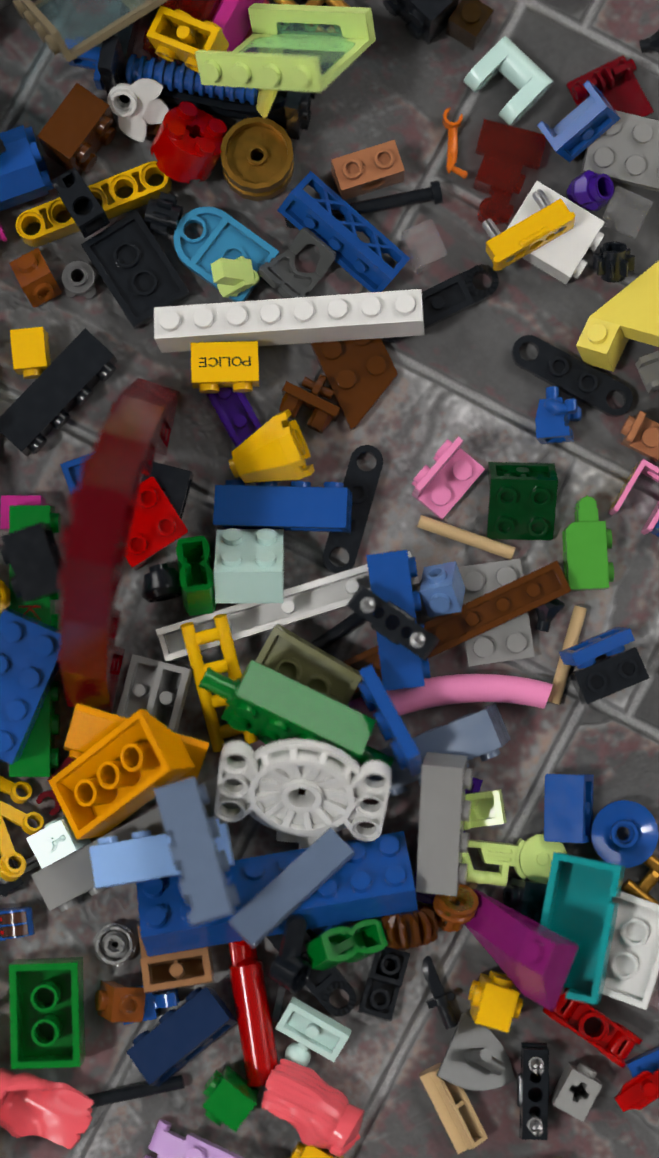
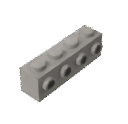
(442, 823)

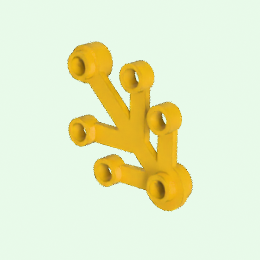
(19, 818)

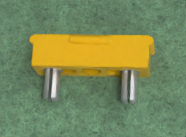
(528, 234)

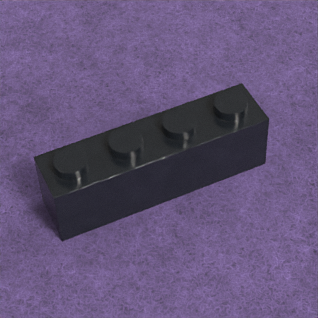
(57, 392)

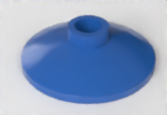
(641, 836)

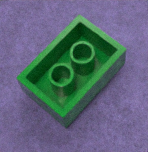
(47, 1013)

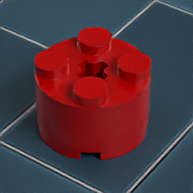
(188, 143)

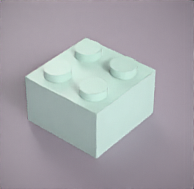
(249, 566)

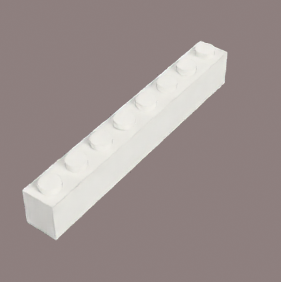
(292, 320)

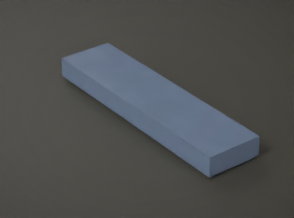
(291, 888)

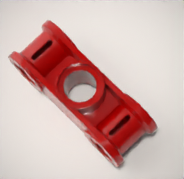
(611, 1039)

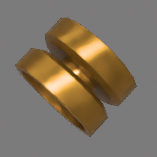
(255, 139)

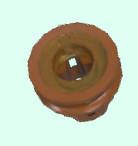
(456, 916)

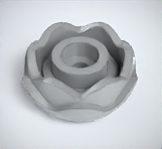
(114, 955)

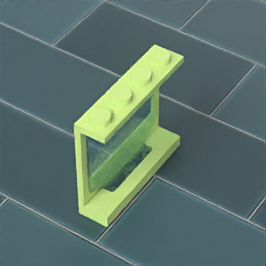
(291, 48)

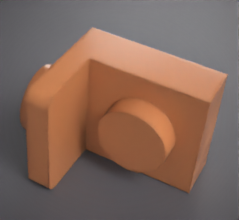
(642, 435)

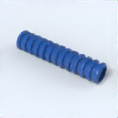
(183, 78)

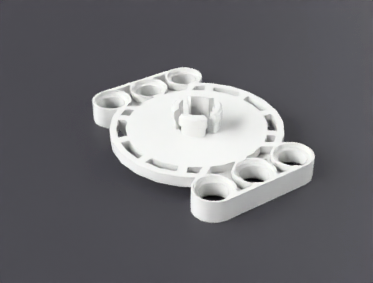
(331, 794)

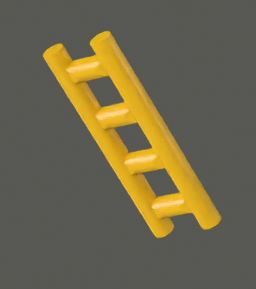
(229, 664)

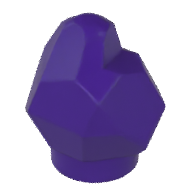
(591, 190)

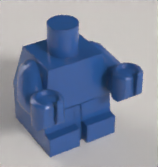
(554, 416)

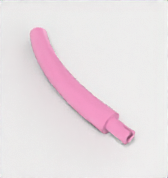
(464, 689)

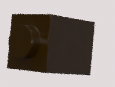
(469, 22)

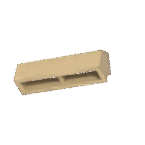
(454, 1110)

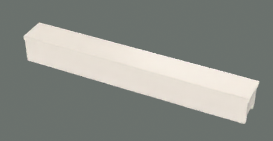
(257, 618)

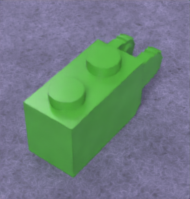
(586, 548)

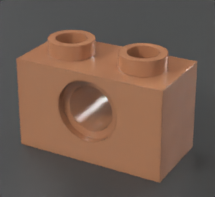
(367, 170)

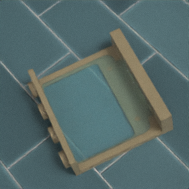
(79, 25)

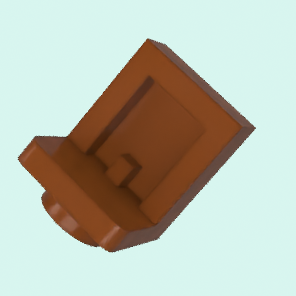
(35, 278)
(120, 1002)

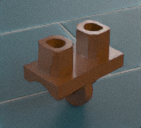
(323, 410)

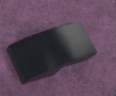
(384, 983)

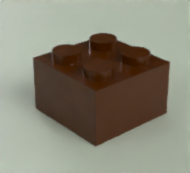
(78, 130)

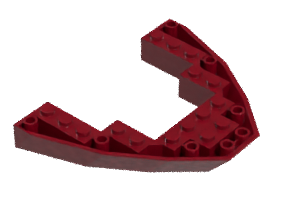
(99, 536)

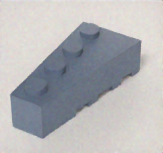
(468, 735)
(196, 851)

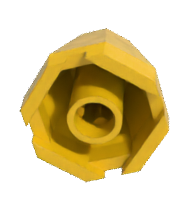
(273, 453)

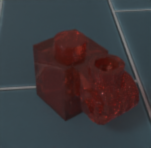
(499, 178)

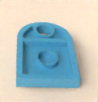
(220, 239)

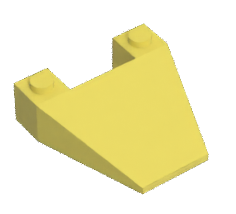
(624, 317)

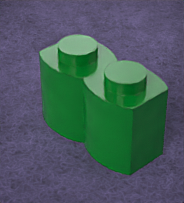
(196, 575)
(346, 944)

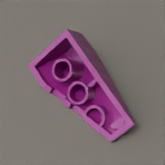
(524, 949)

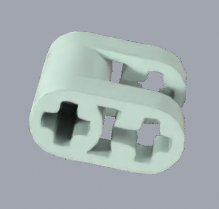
(519, 70)

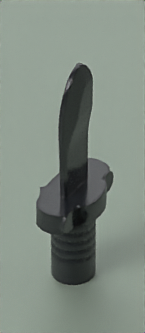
(440, 998)

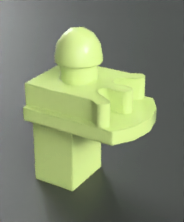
(233, 275)

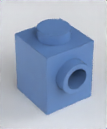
(442, 589)

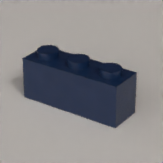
(181, 1036)

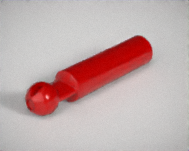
(252, 1013)

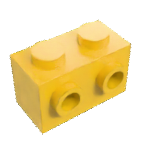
(180, 36)
(494, 1001)

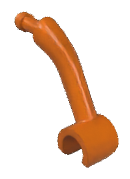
(452, 151)

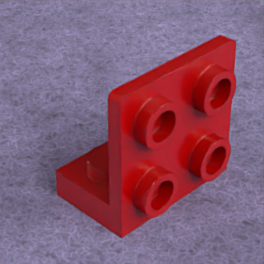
(153, 524)

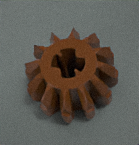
(411, 928)

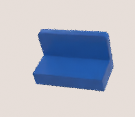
(568, 808)

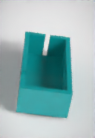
(582, 911)

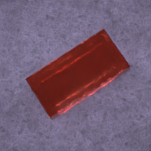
(512, 142)

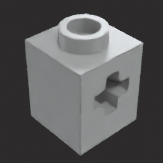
(578, 1103)

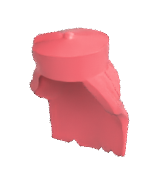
(312, 1107)
(43, 1108)

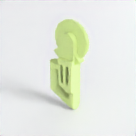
(529, 858)

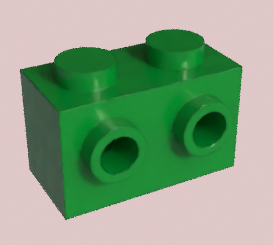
(228, 1098)

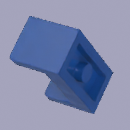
(582, 125)

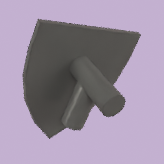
(475, 1058)

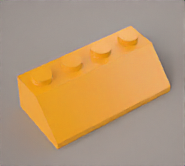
(91, 725)
(119, 774)

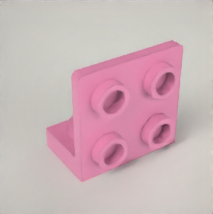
(448, 478)

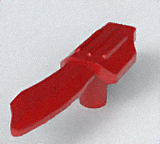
(639, 1091)

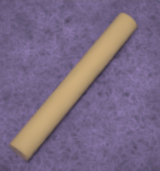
(466, 537)
(571, 639)

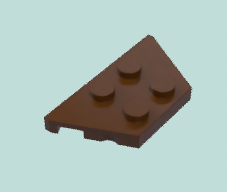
(357, 373)

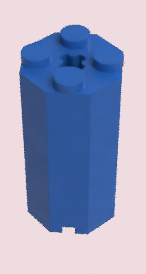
(22, 168)

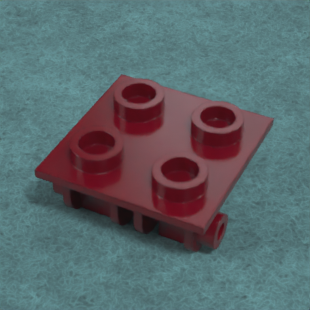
(617, 85)

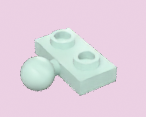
(311, 1031)

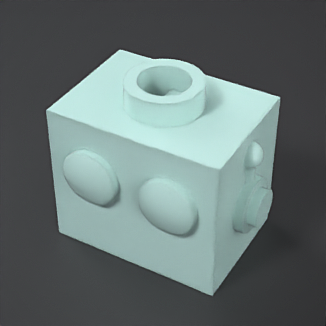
(55, 842)

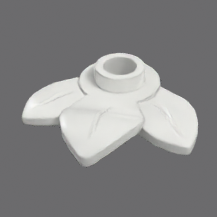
(141, 110)

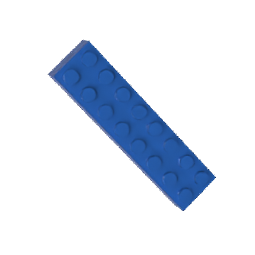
(368, 886)

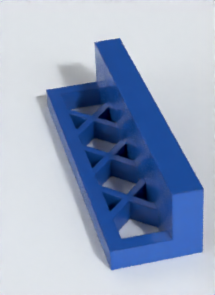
(358, 258)

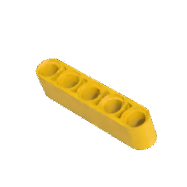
(106, 191)

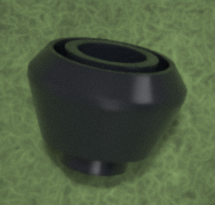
(161, 583)

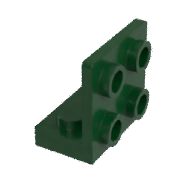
(521, 500)

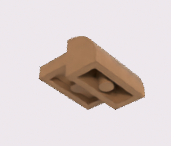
(176, 968)

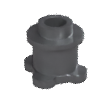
(83, 288)

